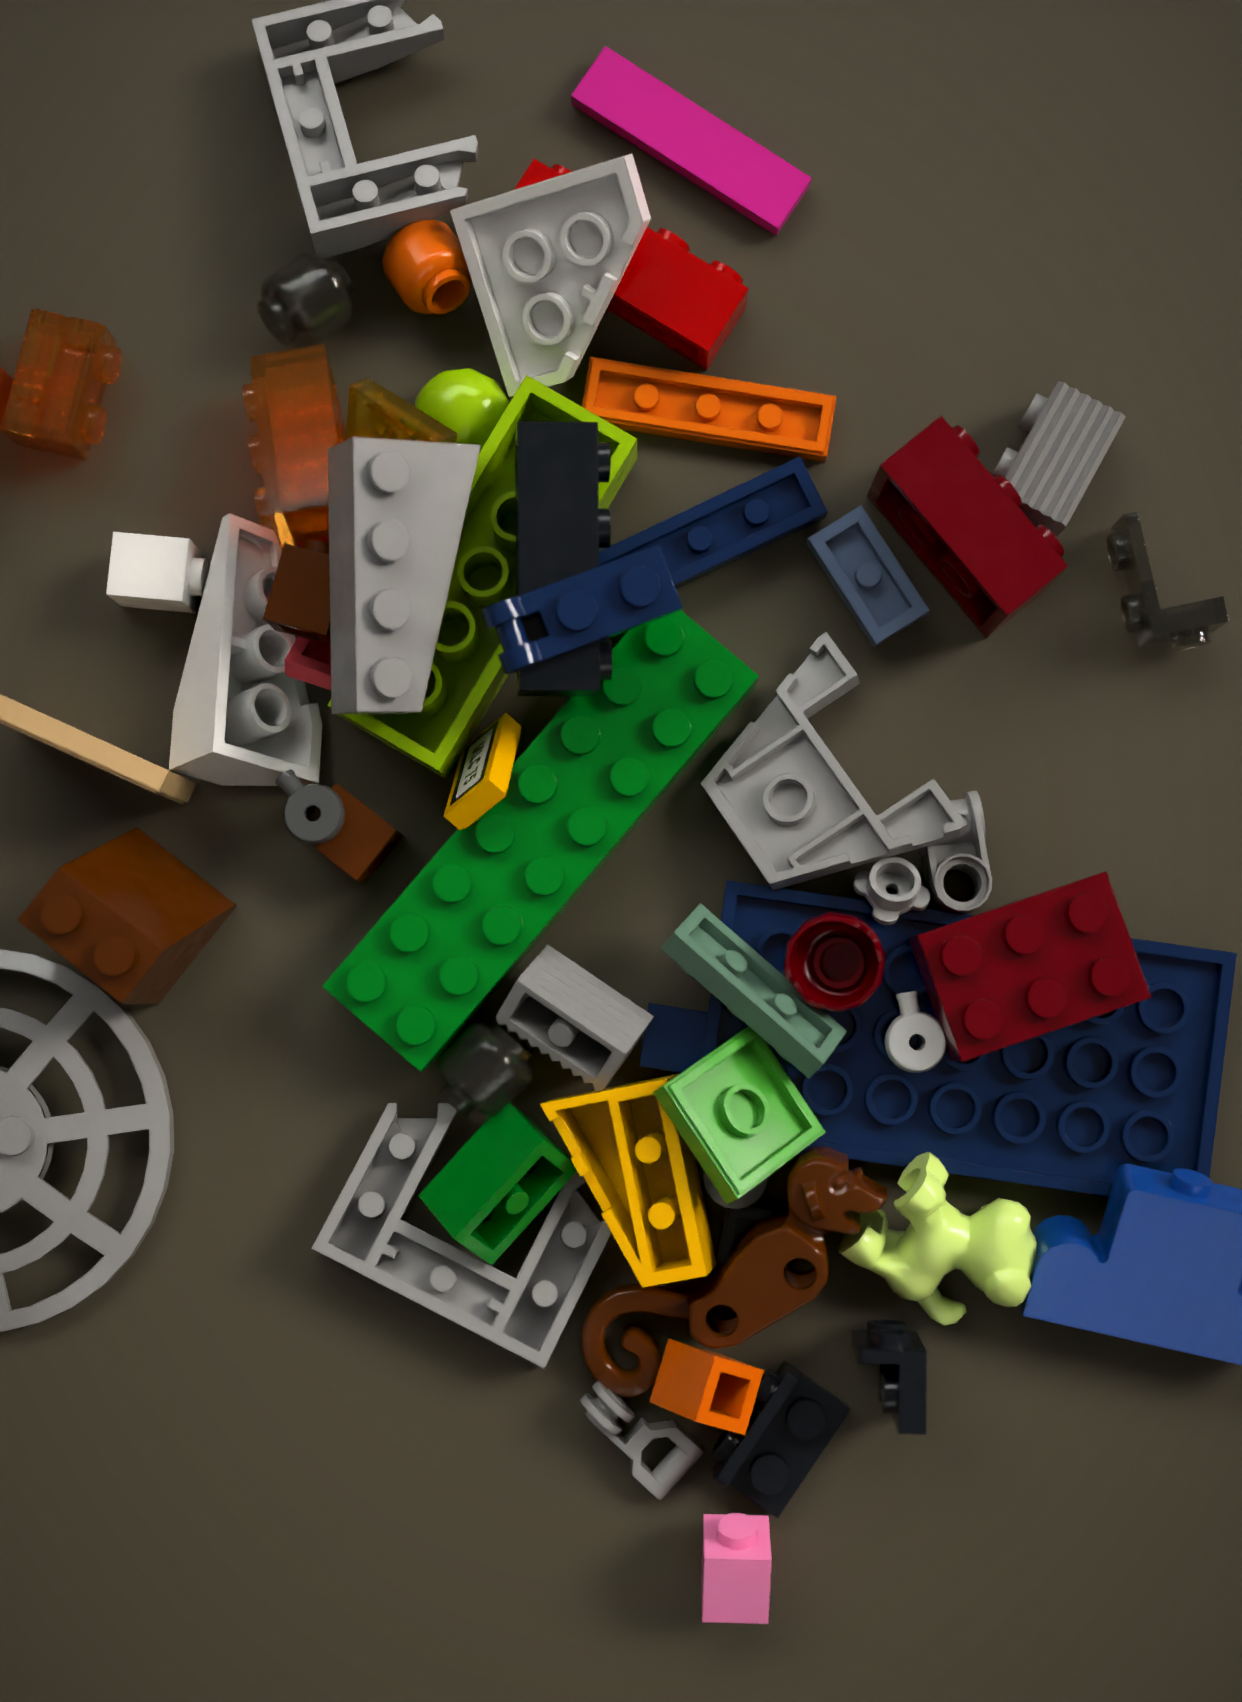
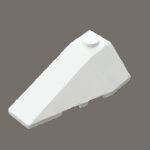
(235, 706)

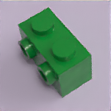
(498, 1179)

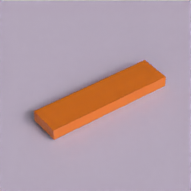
(710, 409)

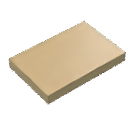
(95, 751)

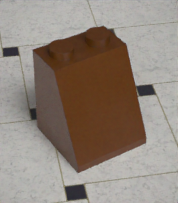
(128, 916)

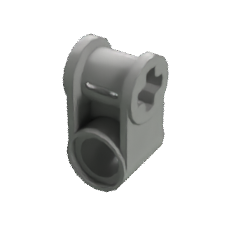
(963, 854)

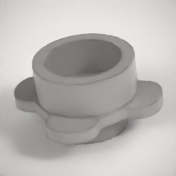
(894, 874)

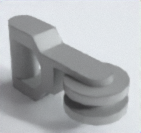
(604, 1414)

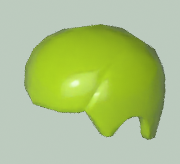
(464, 403)

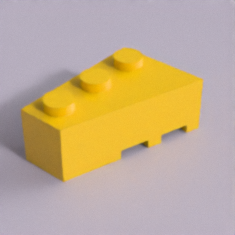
(639, 1178)

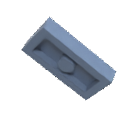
(867, 576)

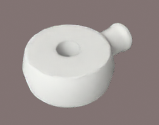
(913, 1022)

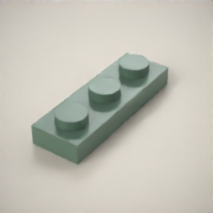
(753, 990)

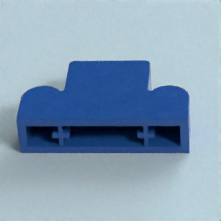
(1155, 1271)

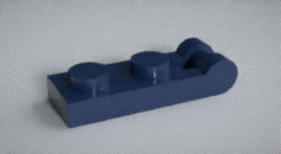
(584, 608)

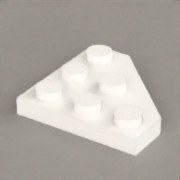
(551, 263)

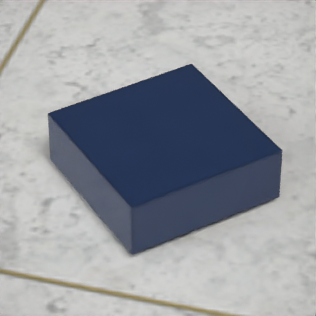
(673, 1038)

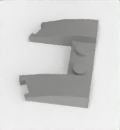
(342, 200)
(372, 1239)

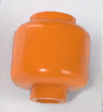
(427, 267)

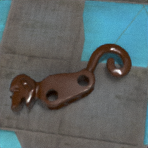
(751, 1282)

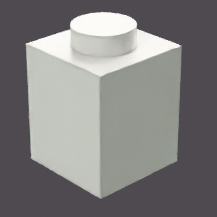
(156, 572)

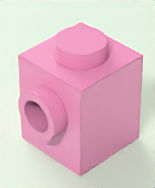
(735, 1568)

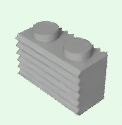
(1059, 453)
(573, 1017)

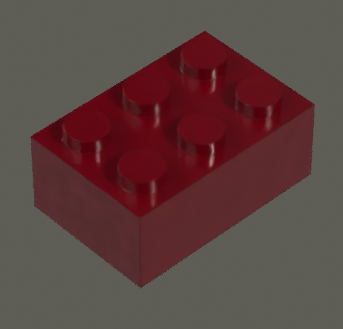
(966, 525)
(1029, 967)

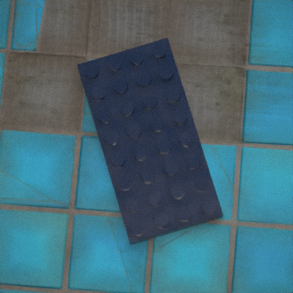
(1034, 1113)

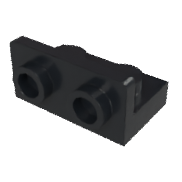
(900, 1371)
(782, 1440)

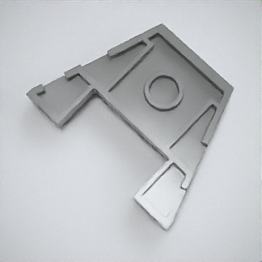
(795, 800)

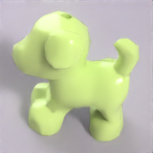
(989, 1246)

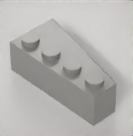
(391, 565)

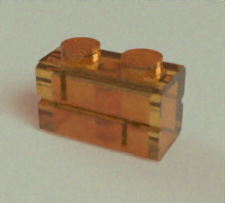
(61, 384)

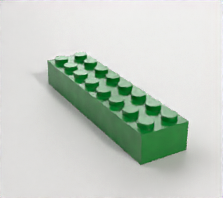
(536, 849)

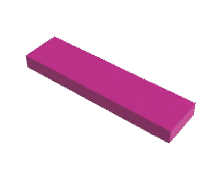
(690, 140)

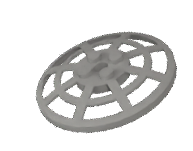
(30, 1136)

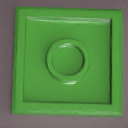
(739, 1113)

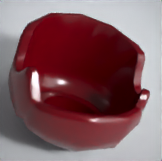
(834, 961)

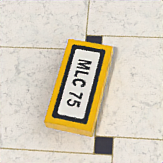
(483, 772)

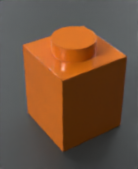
(706, 1386)

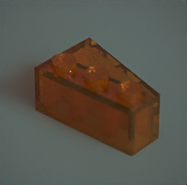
(297, 422)

